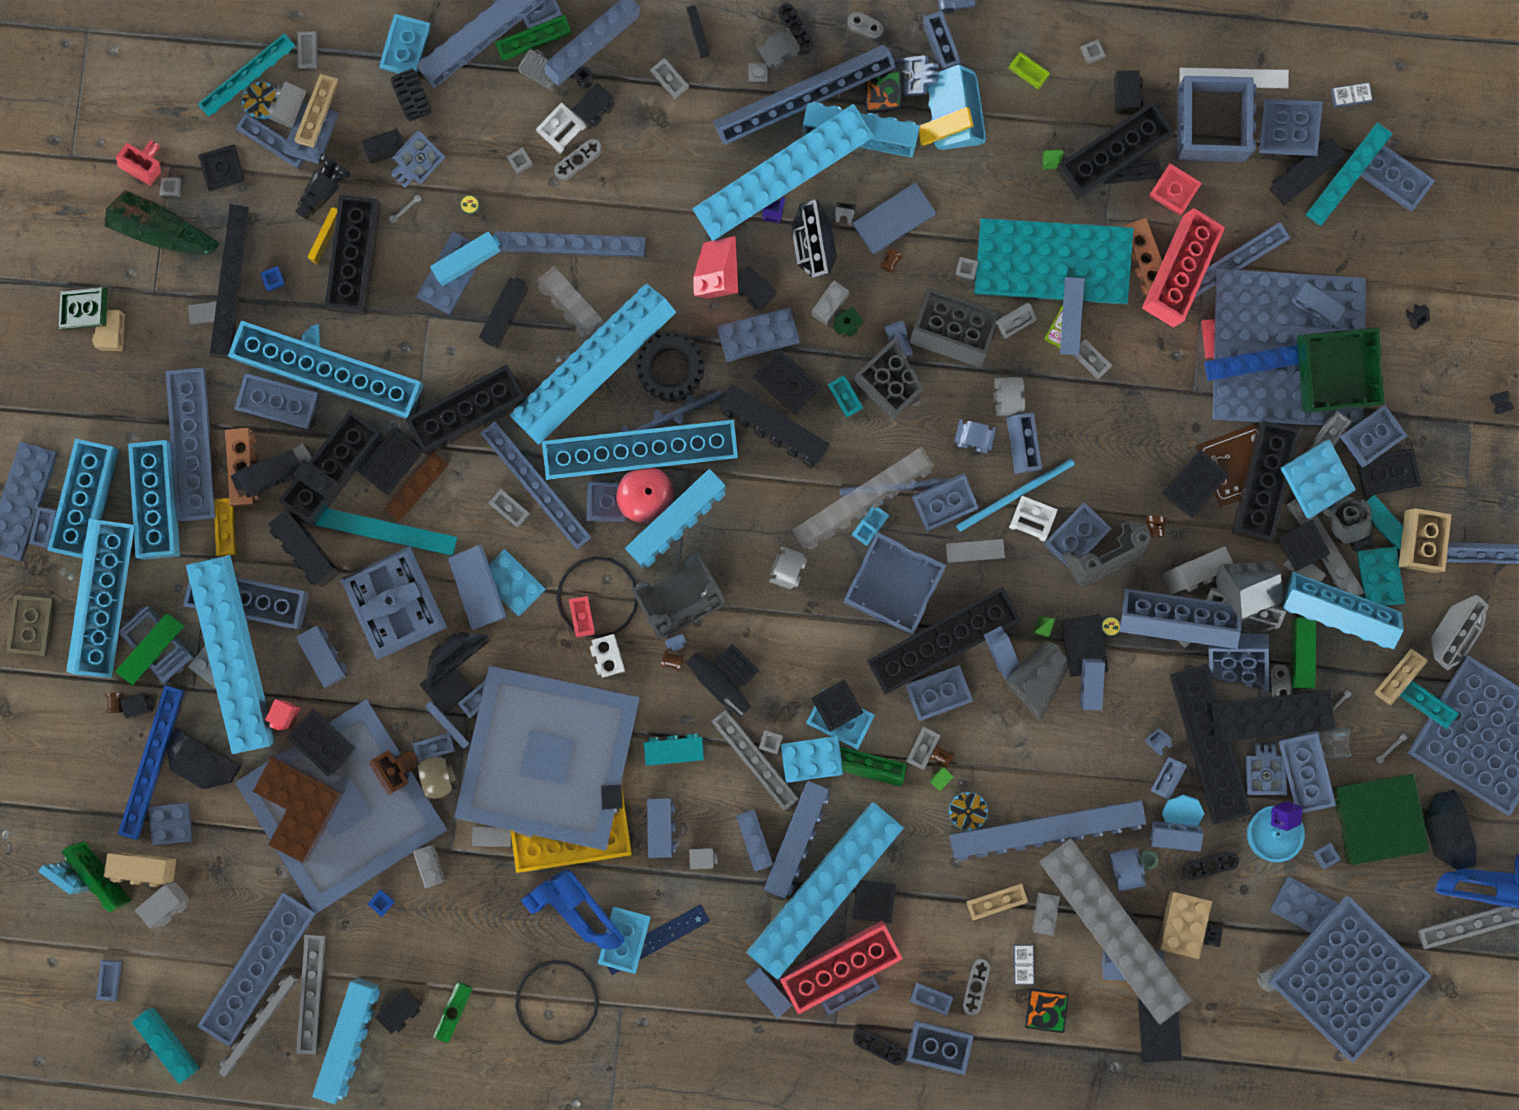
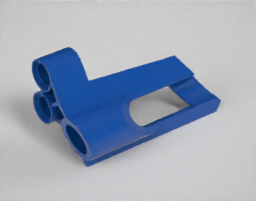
(1505, 883)
(564, 894)

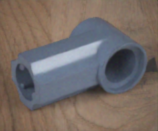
(950, 6)
(898, 330)

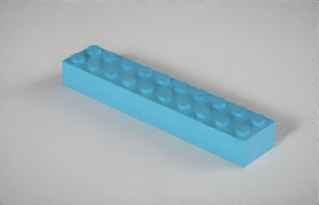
(783, 172)
(592, 363)
(325, 370)
(639, 449)
(230, 654)
(824, 890)

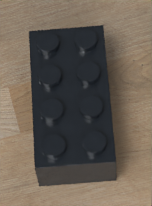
(303, 548)

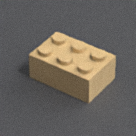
(1425, 540)
(140, 868)
(1184, 924)

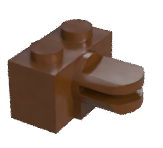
(391, 770)

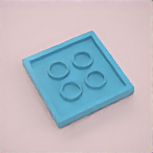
(1318, 478)

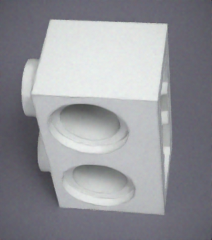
(612, 654)

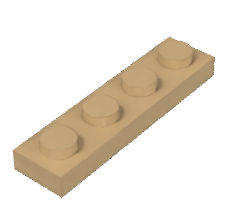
(316, 110)

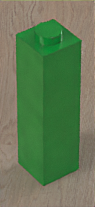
(1303, 653)

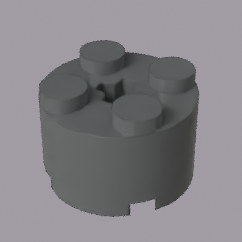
(779, 48)
(1351, 519)

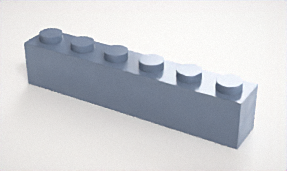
(591, 40)
(796, 839)

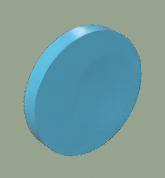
(1272, 842)

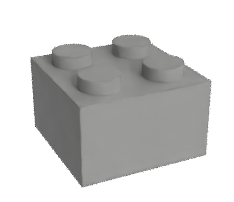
(162, 905)

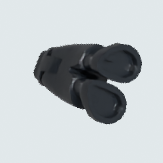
(320, 187)

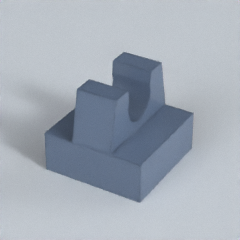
(1159, 740)

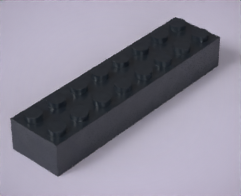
(942, 641)

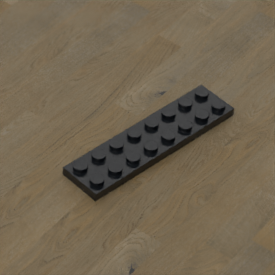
(1212, 759)

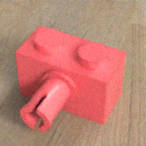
(140, 163)

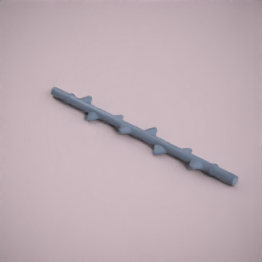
(677, 415)

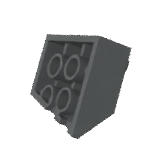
(889, 380)
(1250, 587)
(1039, 678)

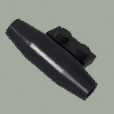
(725, 677)

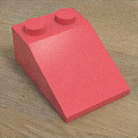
(716, 269)

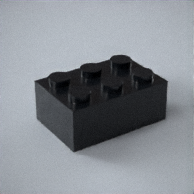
(265, 474)

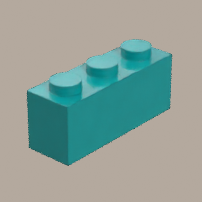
(673, 750)

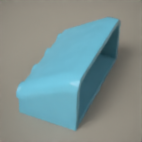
(956, 90)

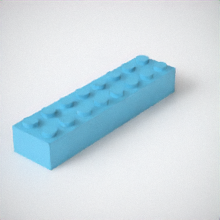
(100, 598)

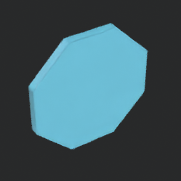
(1183, 811)

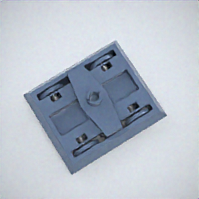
(393, 603)

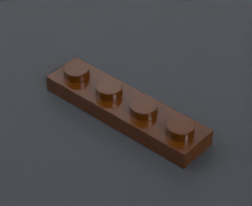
(416, 486)

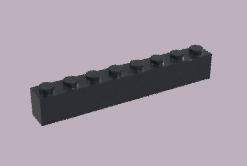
(229, 281)

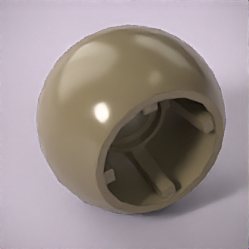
(436, 777)

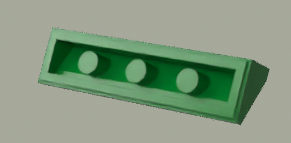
(150, 648)
(873, 767)

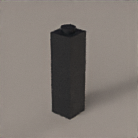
(504, 312)

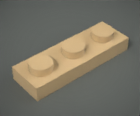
(1401, 677)
(997, 901)

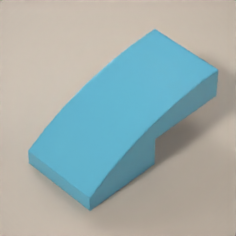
(870, 525)

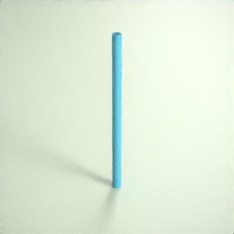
(1014, 495)

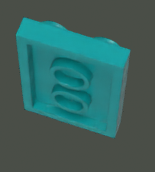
(1381, 576)

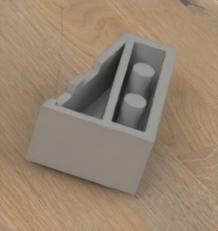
(1196, 571)

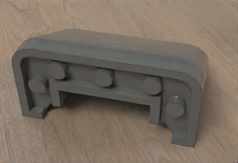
(1090, 568)
(680, 598)

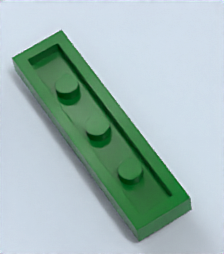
(533, 38)

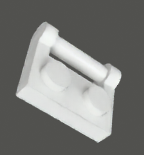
(556, 123)
(1034, 512)

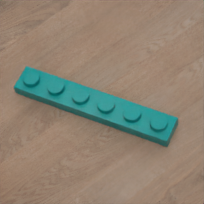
(246, 75)
(1349, 174)

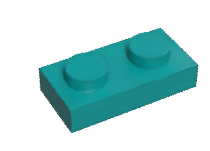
(845, 396)

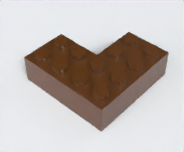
(307, 805)

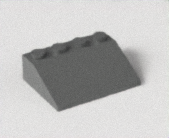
(954, 328)

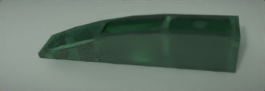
(156, 225)

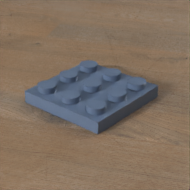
(1290, 127)

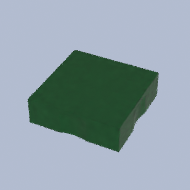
(1340, 369)
(1380, 819)

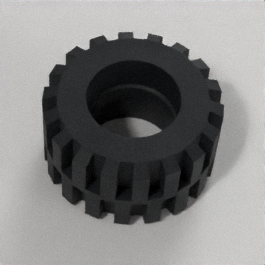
(411, 95)

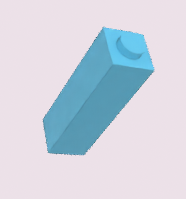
(466, 258)

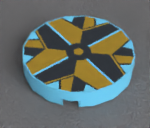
(258, 99)
(968, 811)

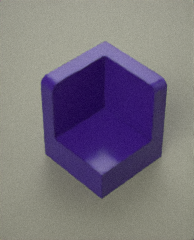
(774, 211)
(1286, 816)

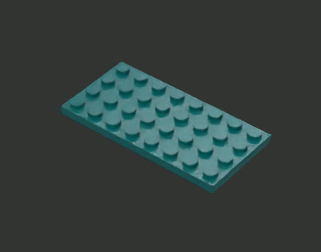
(1036, 257)

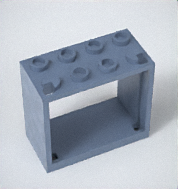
(1216, 153)

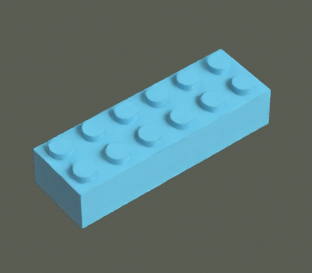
(889, 134)
(82, 496)
(153, 500)
(676, 518)
(1342, 610)
(346, 1041)

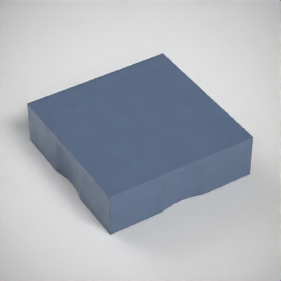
(894, 584)

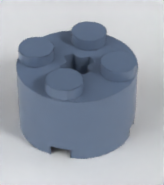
(974, 435)
(1127, 870)

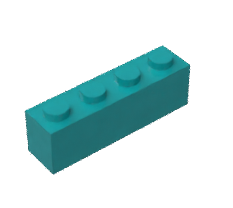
(165, 1045)

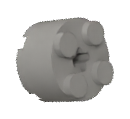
(1009, 396)
(787, 567)

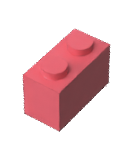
(282, 715)

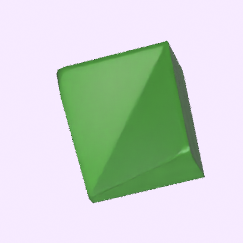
(1051, 159)
(1044, 626)
(940, 779)

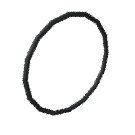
(587, 560)
(595, 1005)

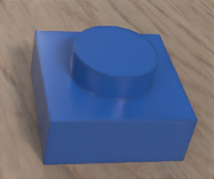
(272, 278)
(381, 902)

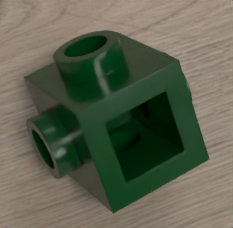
(849, 316)

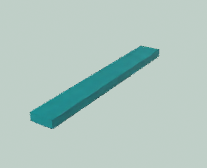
(388, 531)

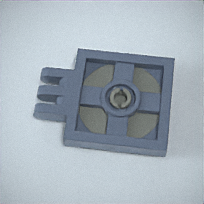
(916, 74)
(416, 160)
(1265, 772)

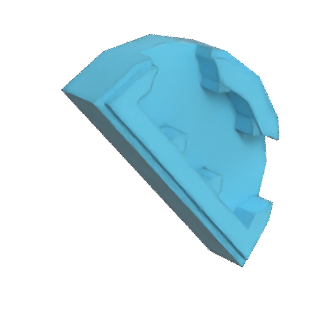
(312, 335)

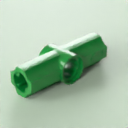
(447, 1023)

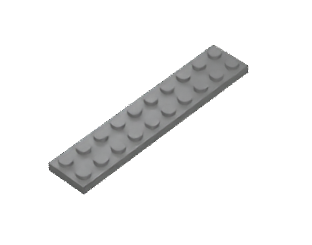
(1115, 931)

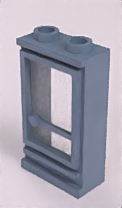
(173, 656)

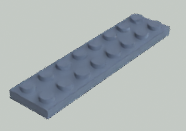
(190, 444)
(256, 969)

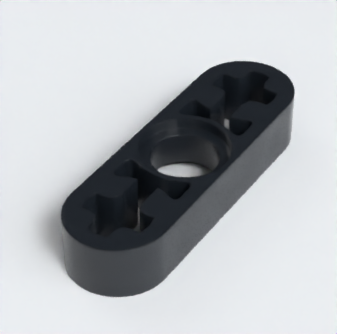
(793, 14)
(698, 31)
(1195, 864)
(889, 1058)

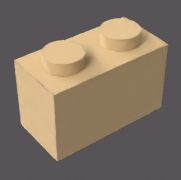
(112, 335)

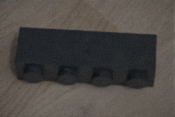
(1306, 172)

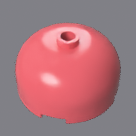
(636, 503)

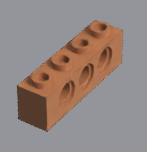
(1149, 249)
(234, 439)

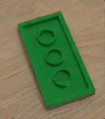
(92, 872)

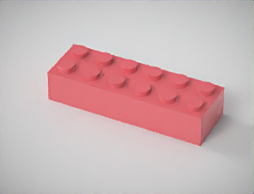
(1183, 268)
(840, 967)

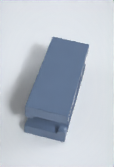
(1318, 304)
(1002, 652)
(1092, 684)
(1176, 836)
(768, 992)

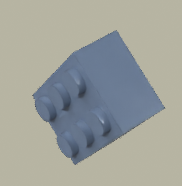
(939, 1047)

